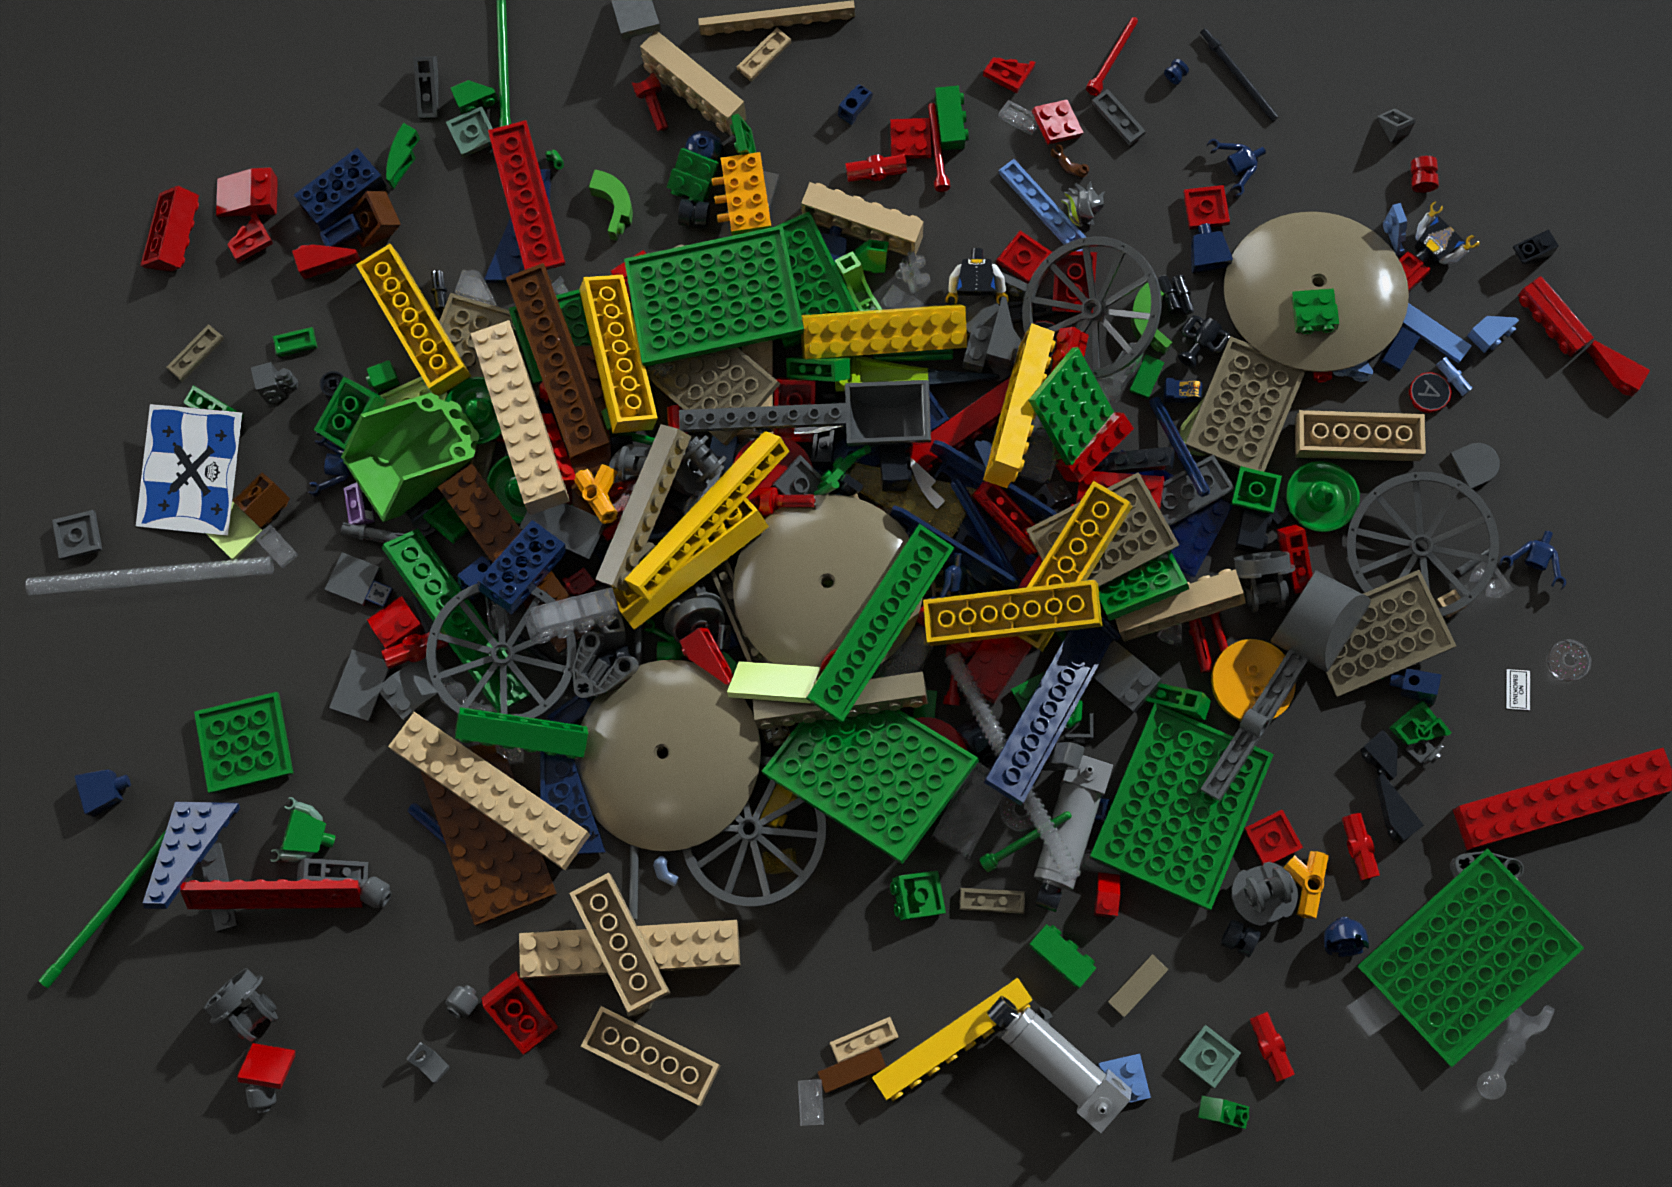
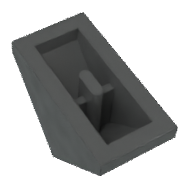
(1396, 124)

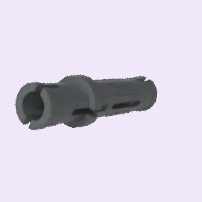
(367, 533)

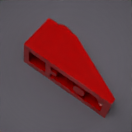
(318, 259)
(1619, 370)
(1294, 540)
(704, 652)

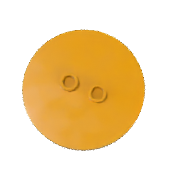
(1243, 674)

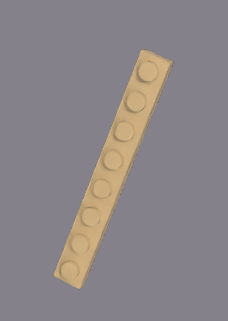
(777, 17)

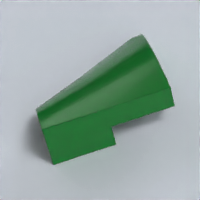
(1419, 725)

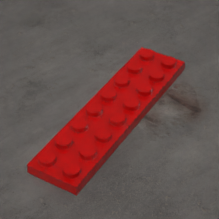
(526, 196)
(271, 894)

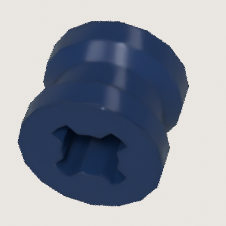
(1176, 71)

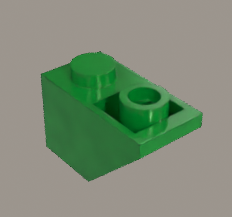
(473, 95)
(873, 255)
(1224, 1112)

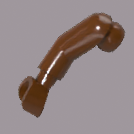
(1068, 166)

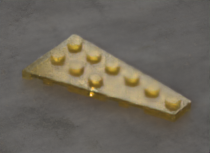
(945, 518)

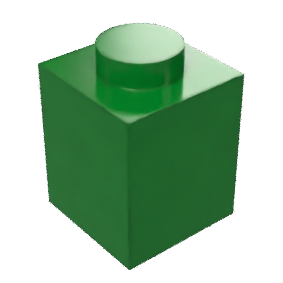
(382, 376)

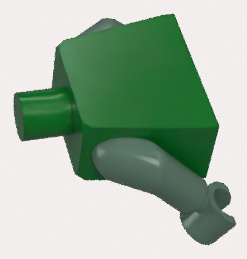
(303, 834)

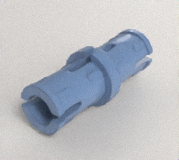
(1454, 376)

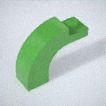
(610, 188)
(855, 281)
(1143, 304)

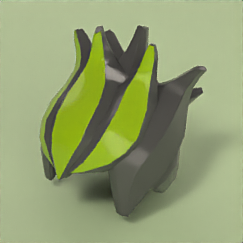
(1083, 204)

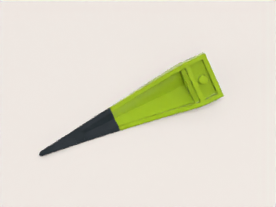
(872, 370)

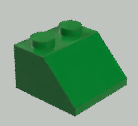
(1256, 490)

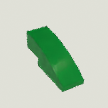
(401, 154)

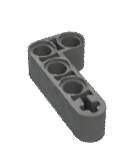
(1064, 757)

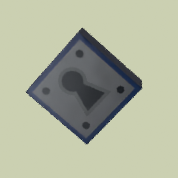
(379, 594)

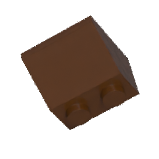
(375, 217)
(261, 500)

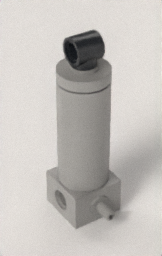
(1080, 796)
(1096, 1093)

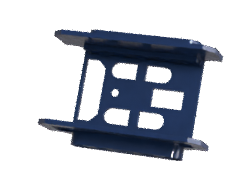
(983, 567)

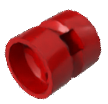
(1424, 174)

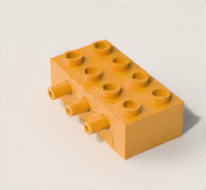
(744, 193)

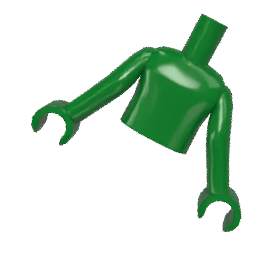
(666, 650)

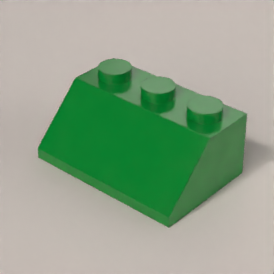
(345, 409)

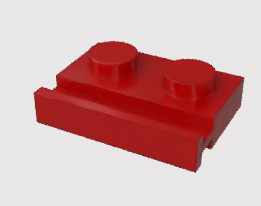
(1413, 269)

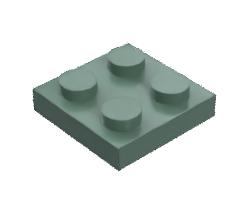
(470, 131)
(1209, 1056)

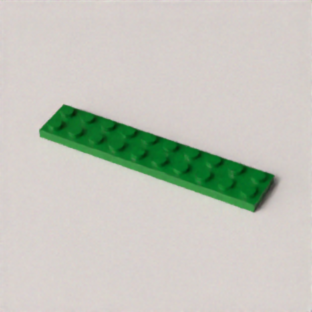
(434, 588)
(879, 623)

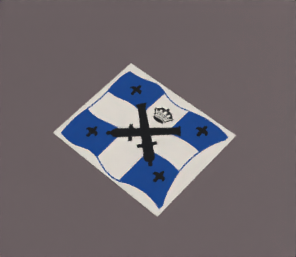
(189, 469)

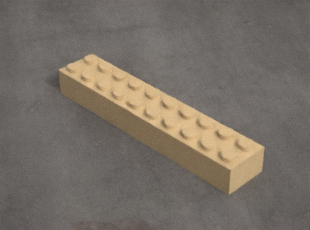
(519, 418)
(489, 791)
(671, 946)

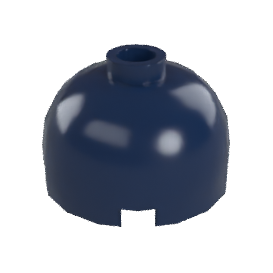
(706, 144)
(1345, 937)

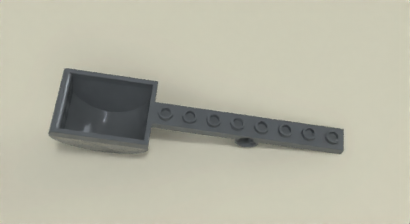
(872, 415)
(1311, 634)

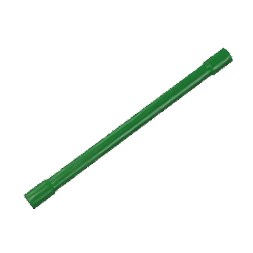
(503, 63)
(55, 969)

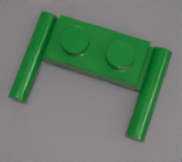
(829, 478)

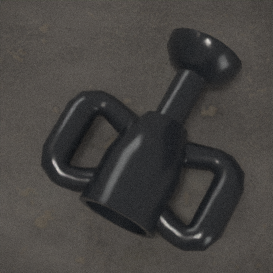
(1205, 335)

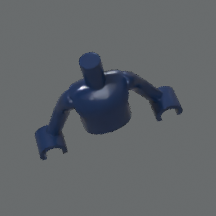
(1240, 161)
(333, 466)
(1538, 557)
(955, 577)

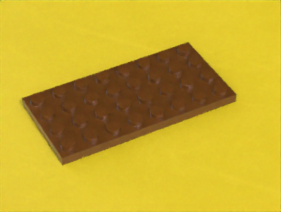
(490, 862)

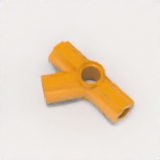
(596, 491)
(1302, 874)

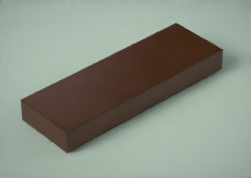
(852, 1069)

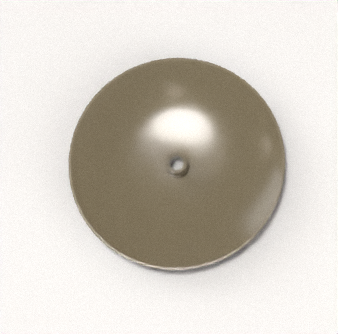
(1310, 251)
(783, 572)
(708, 762)

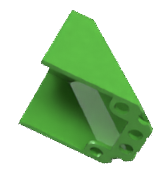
(408, 451)

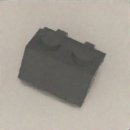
(271, 383)

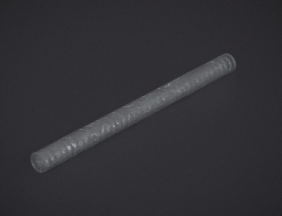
(148, 576)
(997, 740)

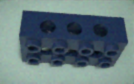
(339, 189)
(522, 580)

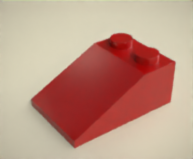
(247, 193)
(1074, 268)
(795, 393)
(519, 1012)

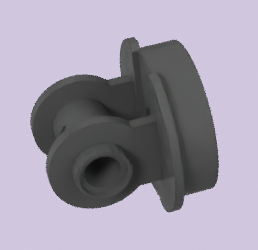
(628, 462)
(706, 466)
(1257, 564)
(692, 611)
(1264, 894)
(232, 995)

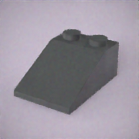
(1001, 347)
(1126, 677)
(411, 689)

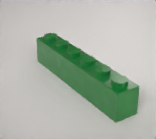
(521, 732)

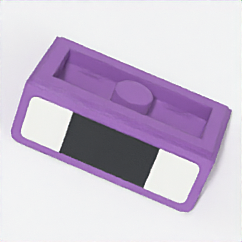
(358, 506)

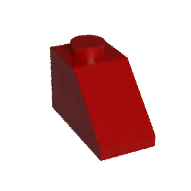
(1107, 895)

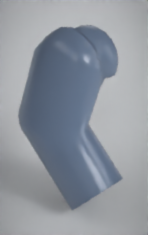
(662, 873)

